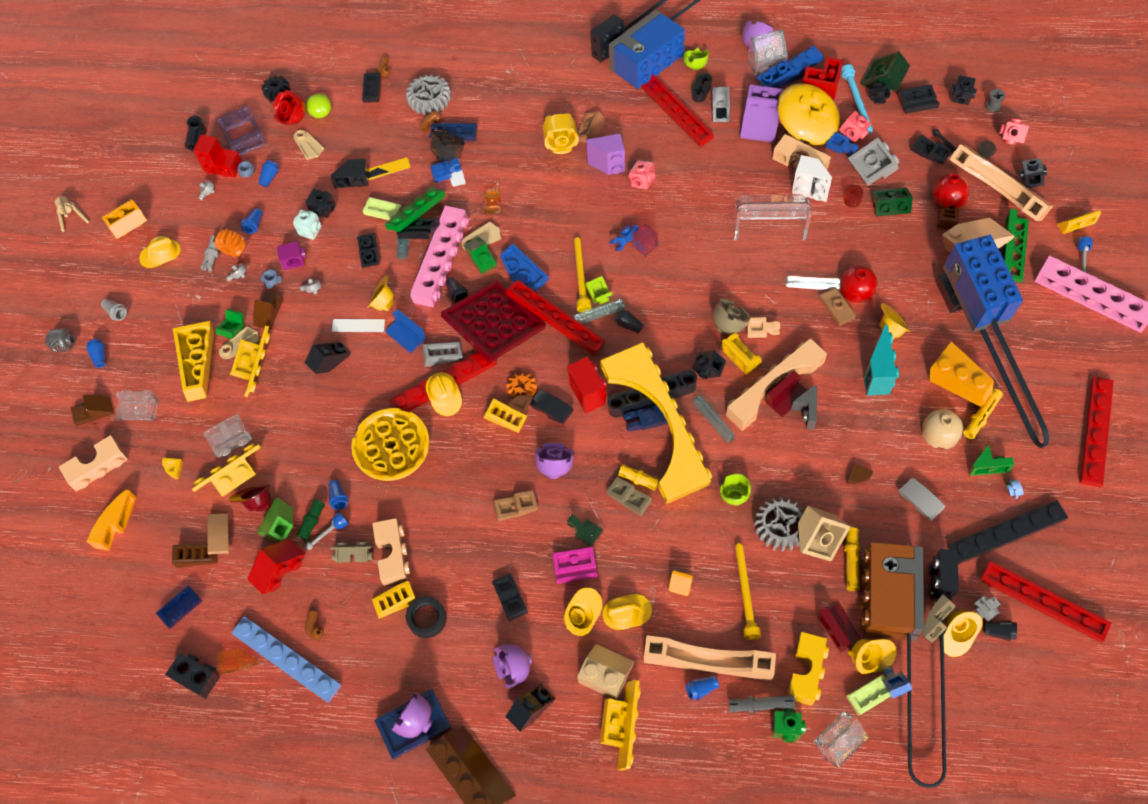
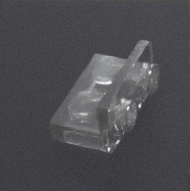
(136, 405)

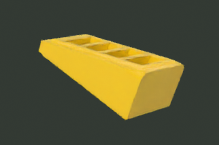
(502, 422)
(398, 590)

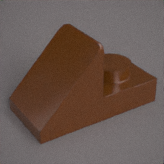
(266, 310)
(93, 409)

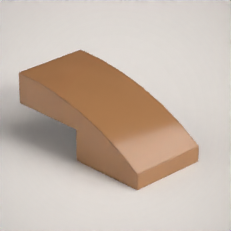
(516, 506)
(217, 533)

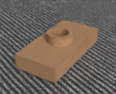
(837, 306)

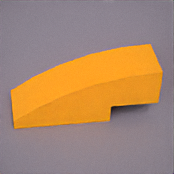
(112, 520)

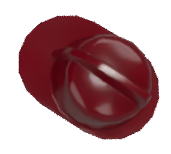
(253, 498)

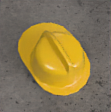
(159, 252)
(382, 296)
(893, 320)
(443, 394)
(582, 611)
(627, 611)
(961, 632)
(872, 655)

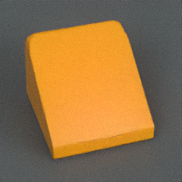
(680, 583)

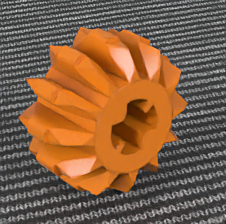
(230, 242)

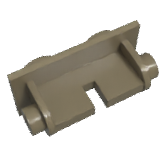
(344, 551)

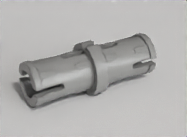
(211, 254)

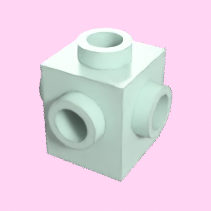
(307, 224)

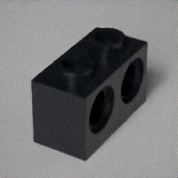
(191, 677)

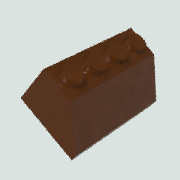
(469, 769)

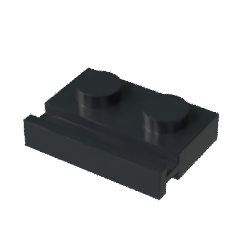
(918, 99)
(419, 229)

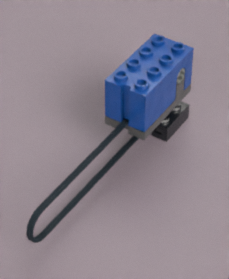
(643, 48)
(986, 292)

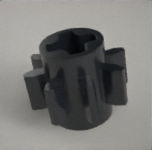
(879, 93)

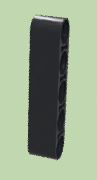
(626, 405)

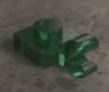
(586, 532)

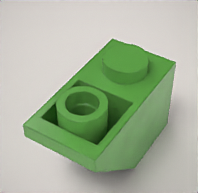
(277, 521)

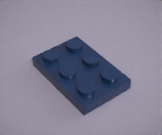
(400, 745)

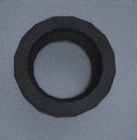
(416, 605)

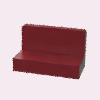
(785, 393)
(838, 627)

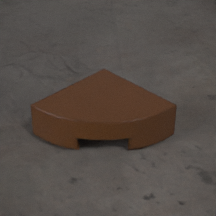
(520, 402)
(859, 475)

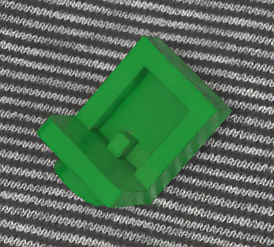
(231, 325)

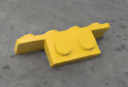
(247, 360)
(231, 475)
(619, 724)

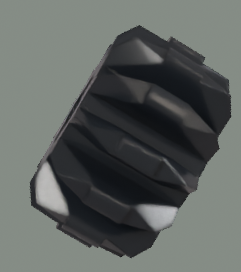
(274, 86)

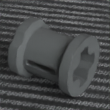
(994, 103)

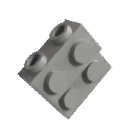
(874, 161)

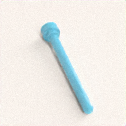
(848, 74)

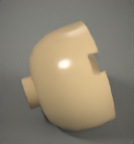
(942, 428)

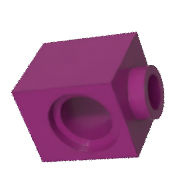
(291, 255)

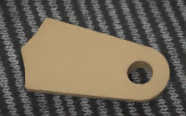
(308, 145)
(488, 233)
(246, 334)

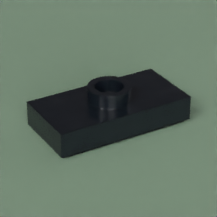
(371, 87)

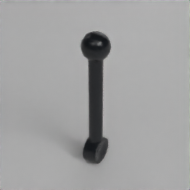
(936, 132)

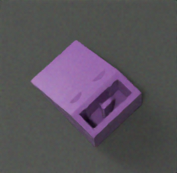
(761, 114)

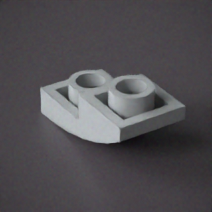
(922, 499)

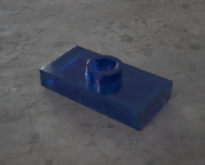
(179, 607)

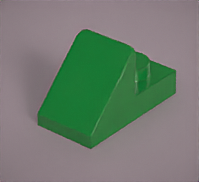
(480, 255)
(986, 465)

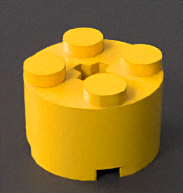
(560, 133)

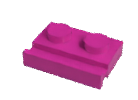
(575, 565)

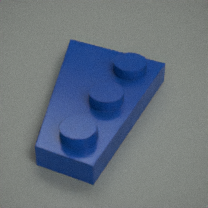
(522, 268)

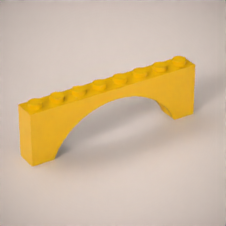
(636, 370)

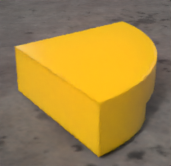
(172, 466)

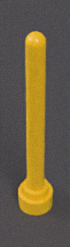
(583, 303)
(751, 629)

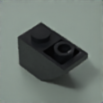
(351, 174)
(326, 356)
(529, 707)

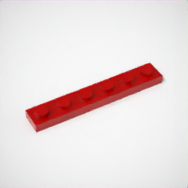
(678, 111)
(555, 317)
(460, 372)
(1097, 432)
(1046, 602)

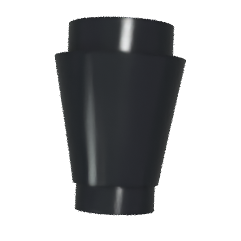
(456, 290)
(629, 321)
(1001, 629)

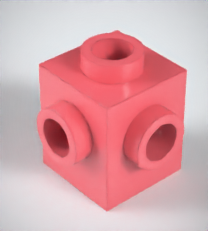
(855, 127)
(1018, 136)
(642, 174)

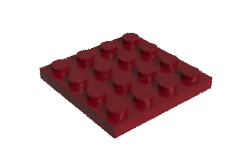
(492, 321)

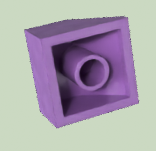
(606, 154)

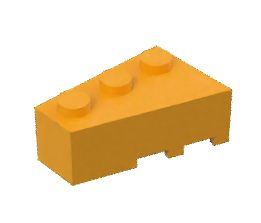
(961, 376)

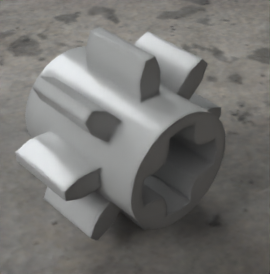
(987, 608)

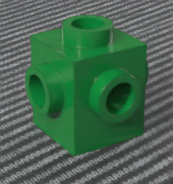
(783, 731)

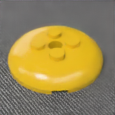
(808, 113)
(388, 428)

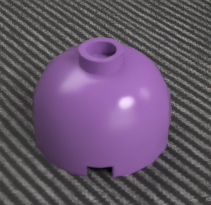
(752, 30)
(554, 459)
(512, 664)
(414, 718)

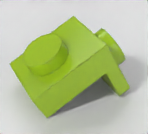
(598, 290)

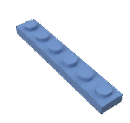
(286, 659)

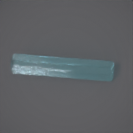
(811, 282)
(600, 311)
(714, 419)

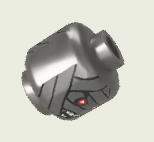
(60, 339)

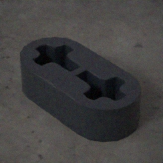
(698, 86)

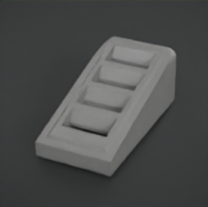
(442, 358)

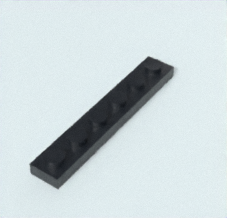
(1009, 531)

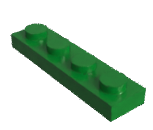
(415, 209)

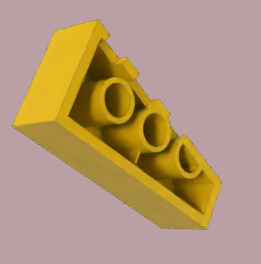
(194, 356)

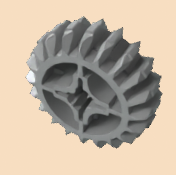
(428, 94)
(767, 530)

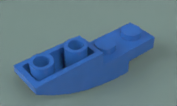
(790, 71)

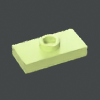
(381, 208)
(868, 695)

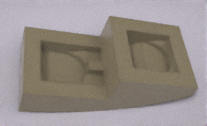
(628, 496)
(933, 626)

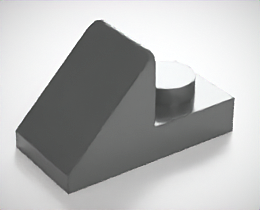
(808, 403)

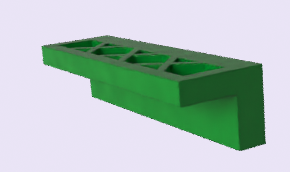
(1009, 248)

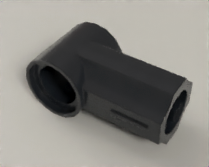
(195, 129)

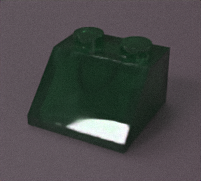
(886, 69)

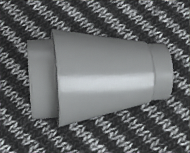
(114, 309)

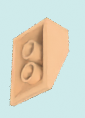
(976, 229)

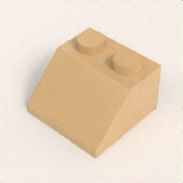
(821, 533)
(605, 671)

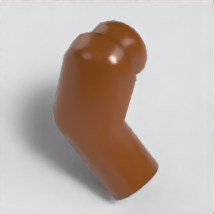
(381, 67)
(433, 115)
(311, 627)

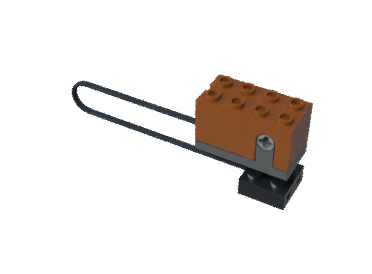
(896, 608)

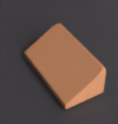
(591, 126)

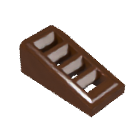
(944, 222)
(177, 551)

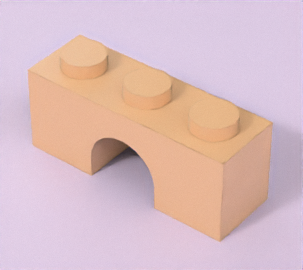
(791, 149)
(108, 457)
(394, 568)

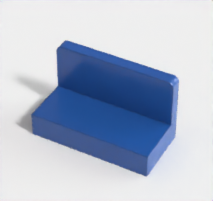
(405, 332)

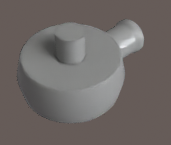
(206, 188)
(237, 272)
(311, 286)

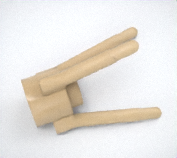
(64, 207)

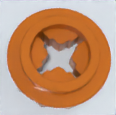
(530, 386)

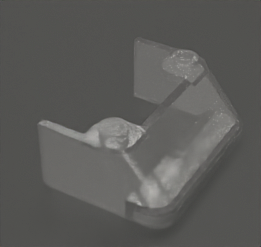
(772, 207)

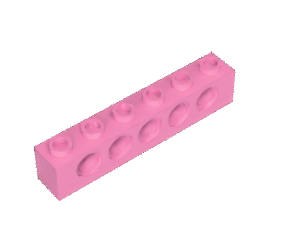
(432, 261)
(1094, 293)

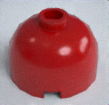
(289, 108)
(950, 190)
(858, 284)

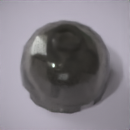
(445, 146)

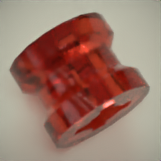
(850, 198)

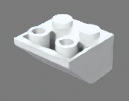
(812, 179)

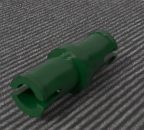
(310, 520)

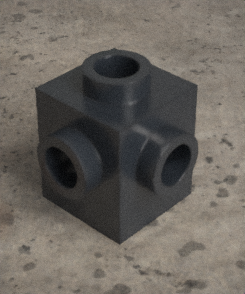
(961, 93)
(1033, 173)
(320, 203)
(709, 364)

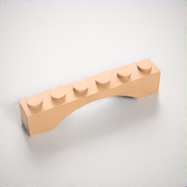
(1005, 184)
(803, 361)
(736, 663)

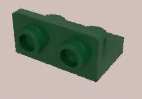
(892, 201)

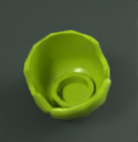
(695, 59)
(318, 105)
(735, 489)

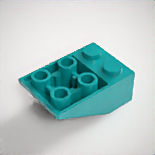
(881, 369)

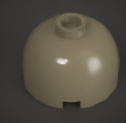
(729, 318)

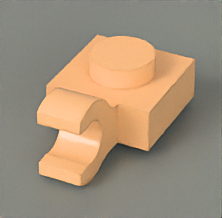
(759, 328)

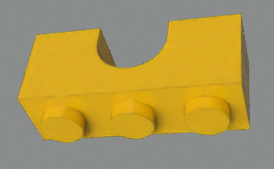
(811, 650)

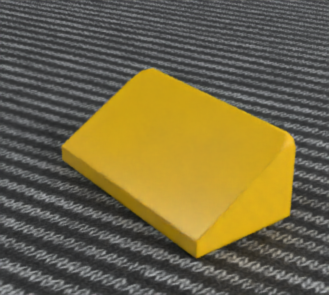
(1079, 222)

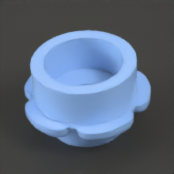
(1014, 488)

